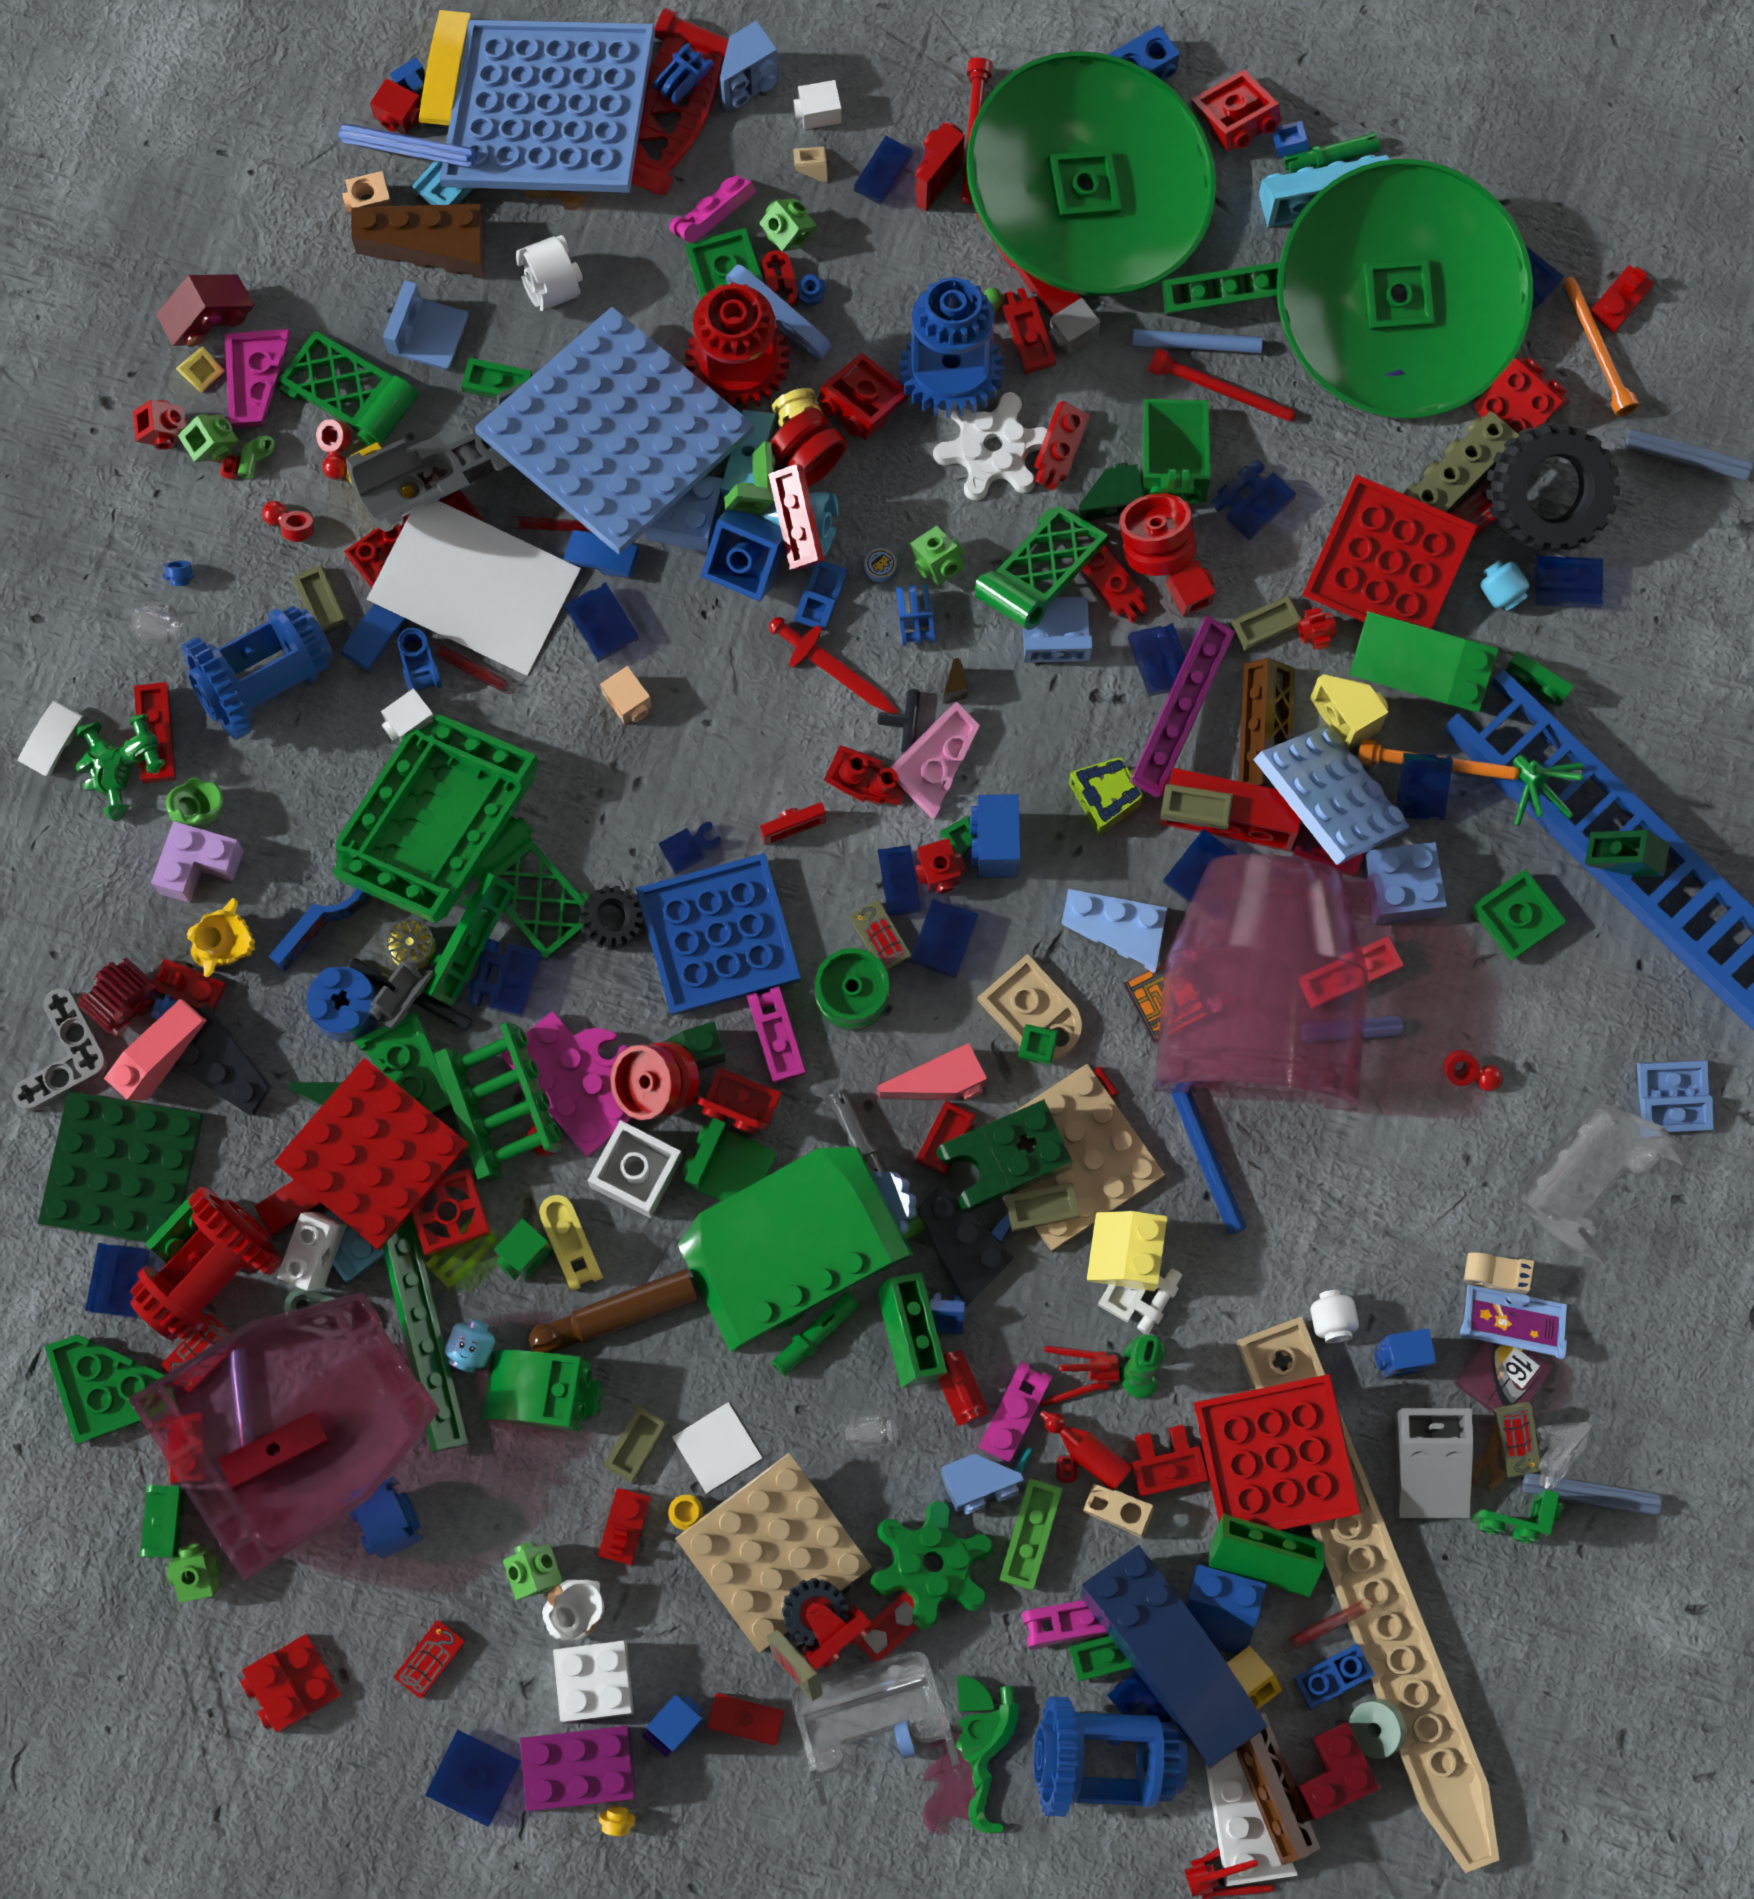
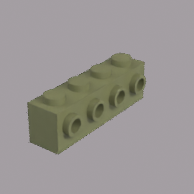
(1464, 466)

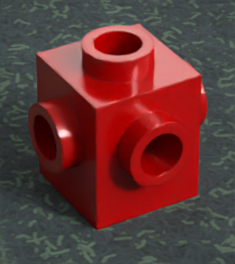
(159, 424)
(939, 866)

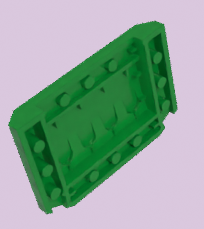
(433, 816)
(791, 1242)

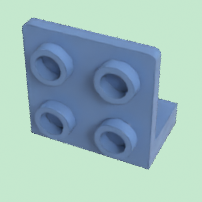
(424, 329)
(1060, 634)

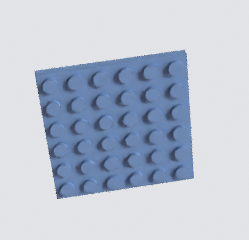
(550, 105)
(614, 430)

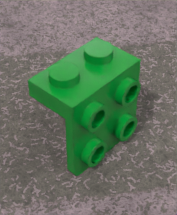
(725, 1162)
(1543, 1513)

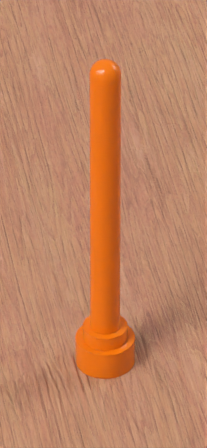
(1623, 400)
(1373, 753)

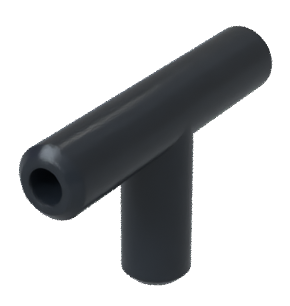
(907, 720)

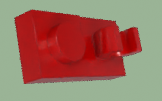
(1622, 298)
(188, 985)
(624, 1526)

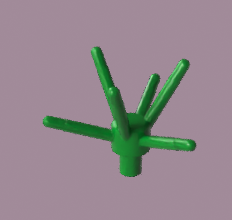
(1535, 777)

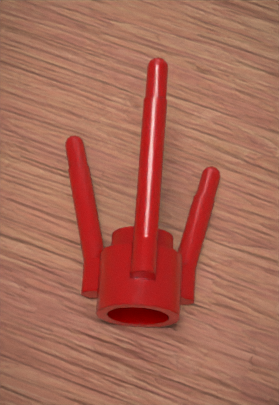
(1100, 1368)
(1203, 1878)

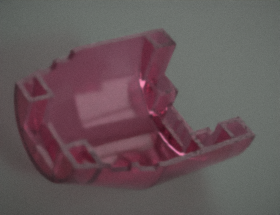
(1265, 984)
(265, 1377)

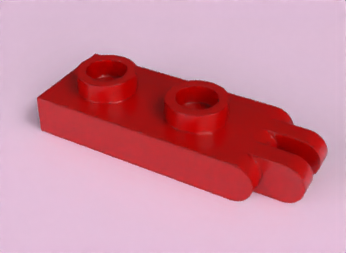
(1028, 332)
(1060, 444)
(1114, 585)

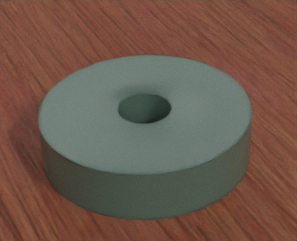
(1390, 1721)

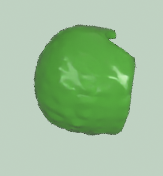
(195, 803)

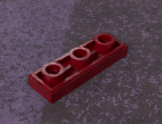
(255, 1459)

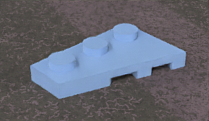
(1123, 924)

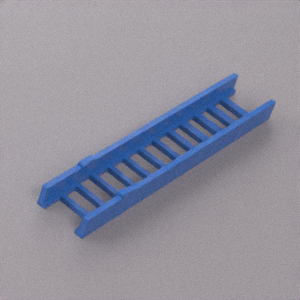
(1621, 886)

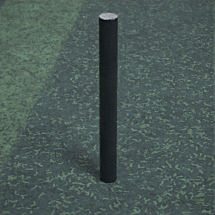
(423, 1000)

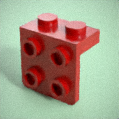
(1522, 396)
(740, 1099)

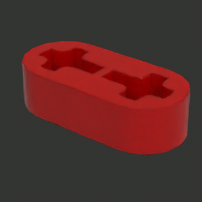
(787, 276)

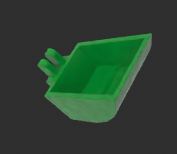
(1176, 448)
(540, 1390)

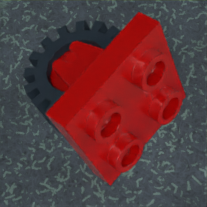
(822, 1620)

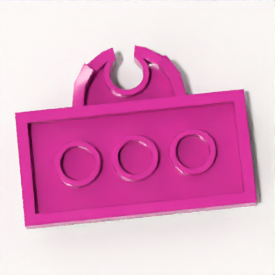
(576, 1080)

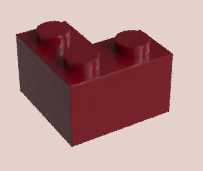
(201, 304)
(1345, 1776)

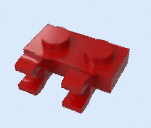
(1170, 1470)

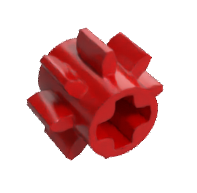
(1317, 628)

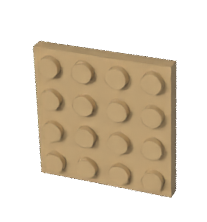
(1105, 1151)
(768, 1542)

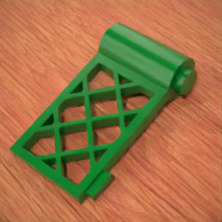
(377, 414)
(1013, 594)
(508, 851)

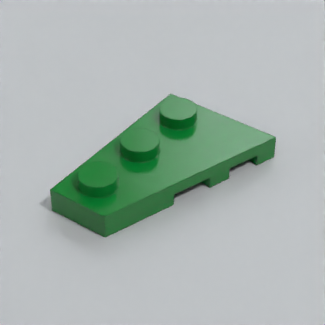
(409, 1061)

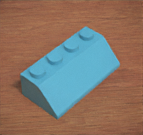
(1287, 195)

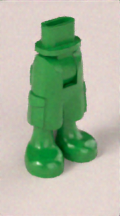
(1143, 1361)

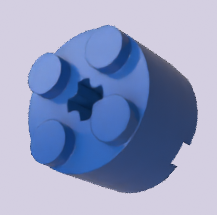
(333, 987)
(387, 1521)

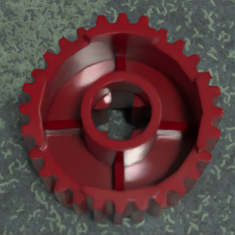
(118, 996)

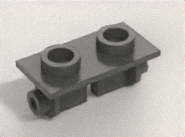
(391, 1006)

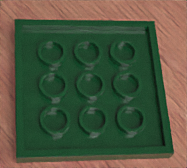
(118, 1167)

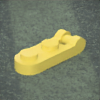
(568, 1240)

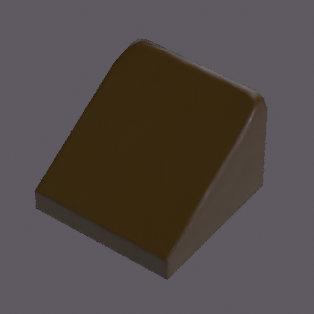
(956, 685)

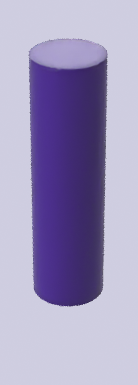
(653, 1740)

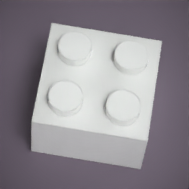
(635, 1169)
(593, 1682)

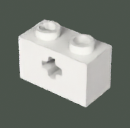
(312, 1250)

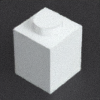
(818, 105)
(405, 715)

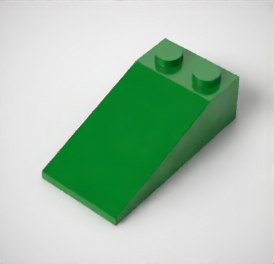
(1423, 661)

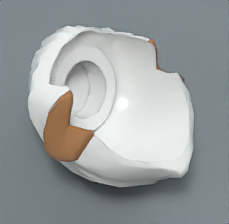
(573, 1609)

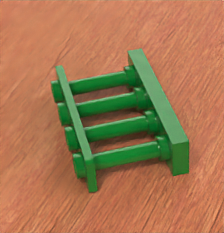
(465, 1098)

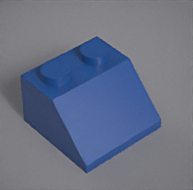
(1225, 1606)

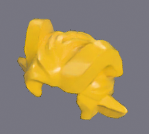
(220, 938)

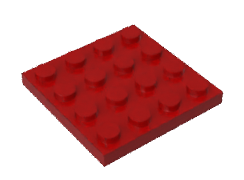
(1388, 556)
(371, 1154)
(1278, 1454)

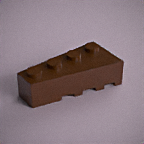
(423, 234)

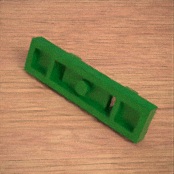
(468, 938)

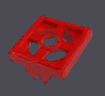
(477, 1229)

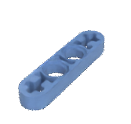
(786, 317)

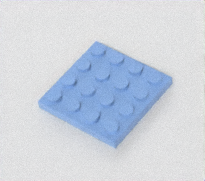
(1332, 793)

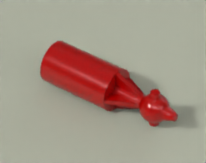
(1089, 1451)

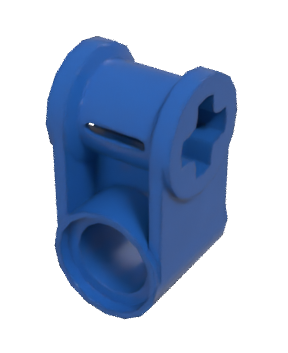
(419, 666)

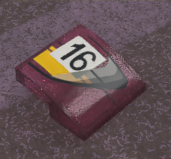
(1503, 1375)

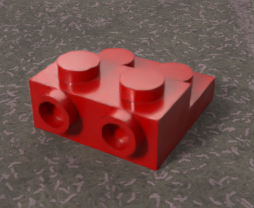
(1237, 111)
(940, 163)
(861, 396)
(289, 1684)

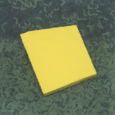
(200, 369)

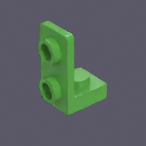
(758, 496)

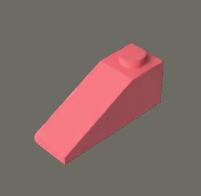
(155, 1052)
(943, 1078)

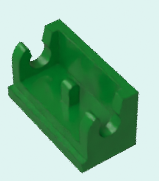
(162, 1521)

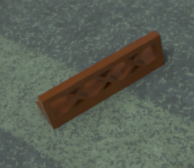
(1258, 715)
(1272, 1797)

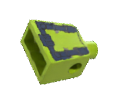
(1105, 793)

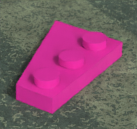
(252, 373)

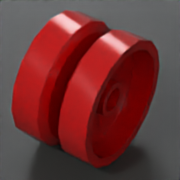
(809, 443)
(1158, 534)
(654, 1080)

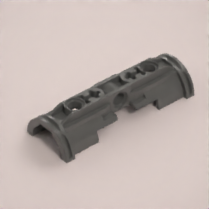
(386, 471)

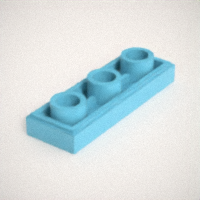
(740, 462)

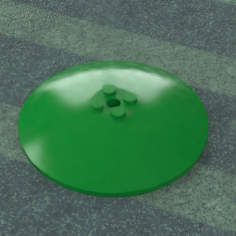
(1120, 132)
(1451, 255)

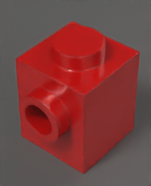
(396, 107)
(1191, 588)

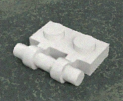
(1124, 1301)

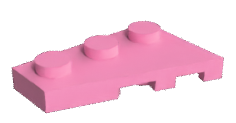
(933, 759)

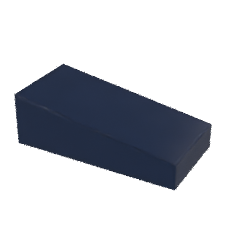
(1001, 1229)

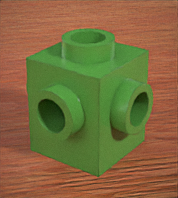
(788, 224)
(208, 438)
(940, 561)
(532, 1570)
(195, 1572)

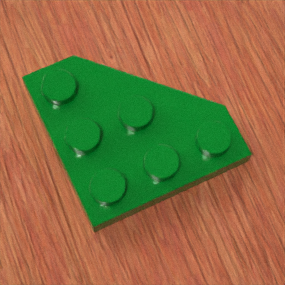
(96, 1386)

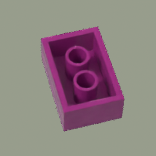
(578, 1768)

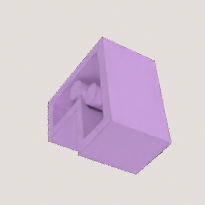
(188, 854)

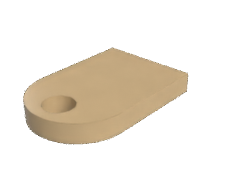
(1031, 998)

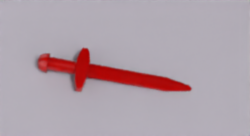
(808, 647)

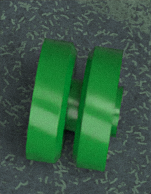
(832, 985)

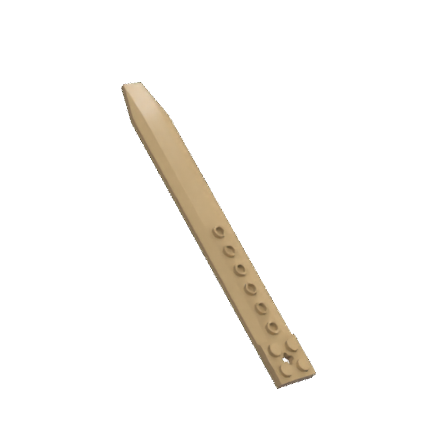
(1392, 1634)

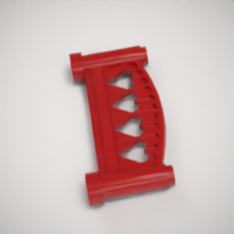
(675, 33)

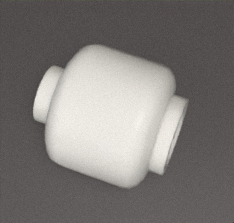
(1334, 1317)

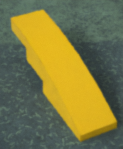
(443, 67)

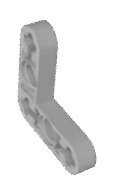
(72, 1063)

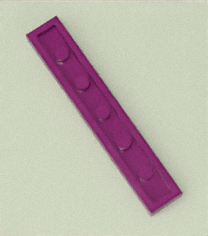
(1182, 706)

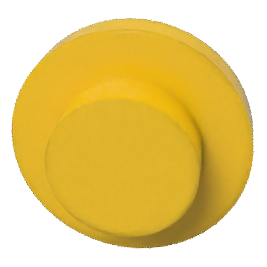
(685, 1511)
(617, 1821)

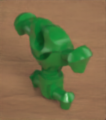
(112, 764)

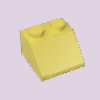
(1349, 708)
(1127, 1249)

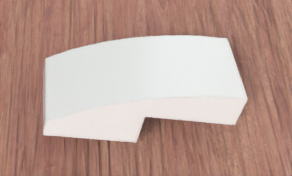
(49, 738)

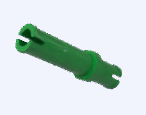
(1321, 156)
(805, 1343)

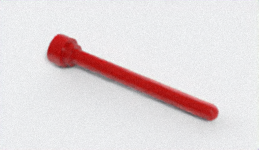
(979, 72)
(1164, 364)

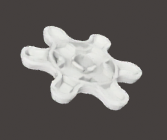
(987, 465)

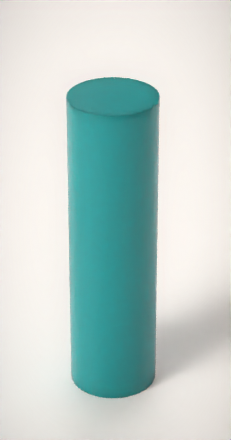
(1023, 1459)

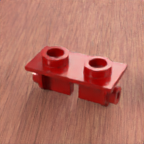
(961, 1389)

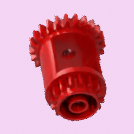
(737, 345)
(222, 1245)

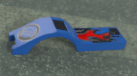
(311, 924)

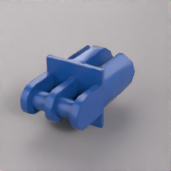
(681, 75)
(915, 618)

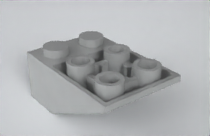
(1434, 1462)

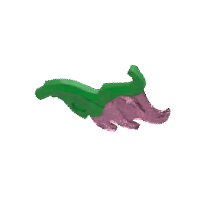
(966, 1786)

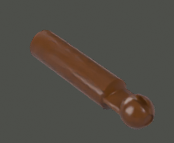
(614, 1313)

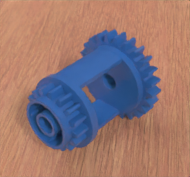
(952, 349)
(215, 670)
(1060, 1758)

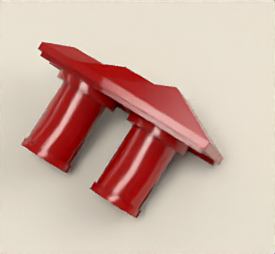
(864, 777)

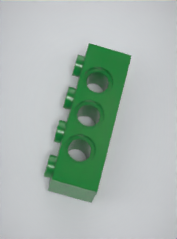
(1219, 288)

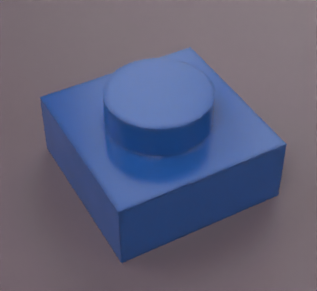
(1290, 139)

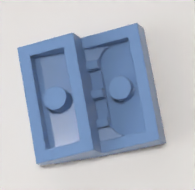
(1676, 1095)

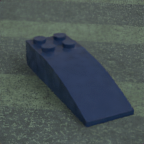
(1173, 1655)

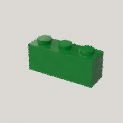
(911, 1330)
(1266, 1555)

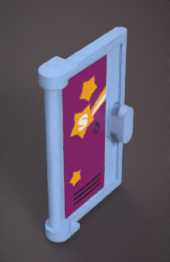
(1532, 1328)

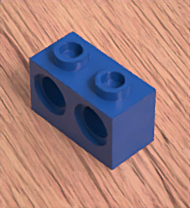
(1148, 44)
(1405, 1353)
(677, 1722)

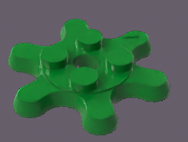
(927, 1587)

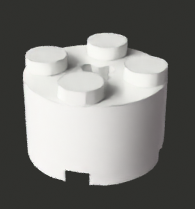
(549, 272)

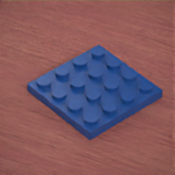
(718, 934)

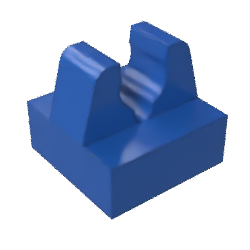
(410, 76)
(948, 1314)

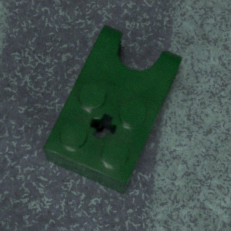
(998, 1159)

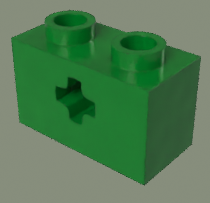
(522, 1251)

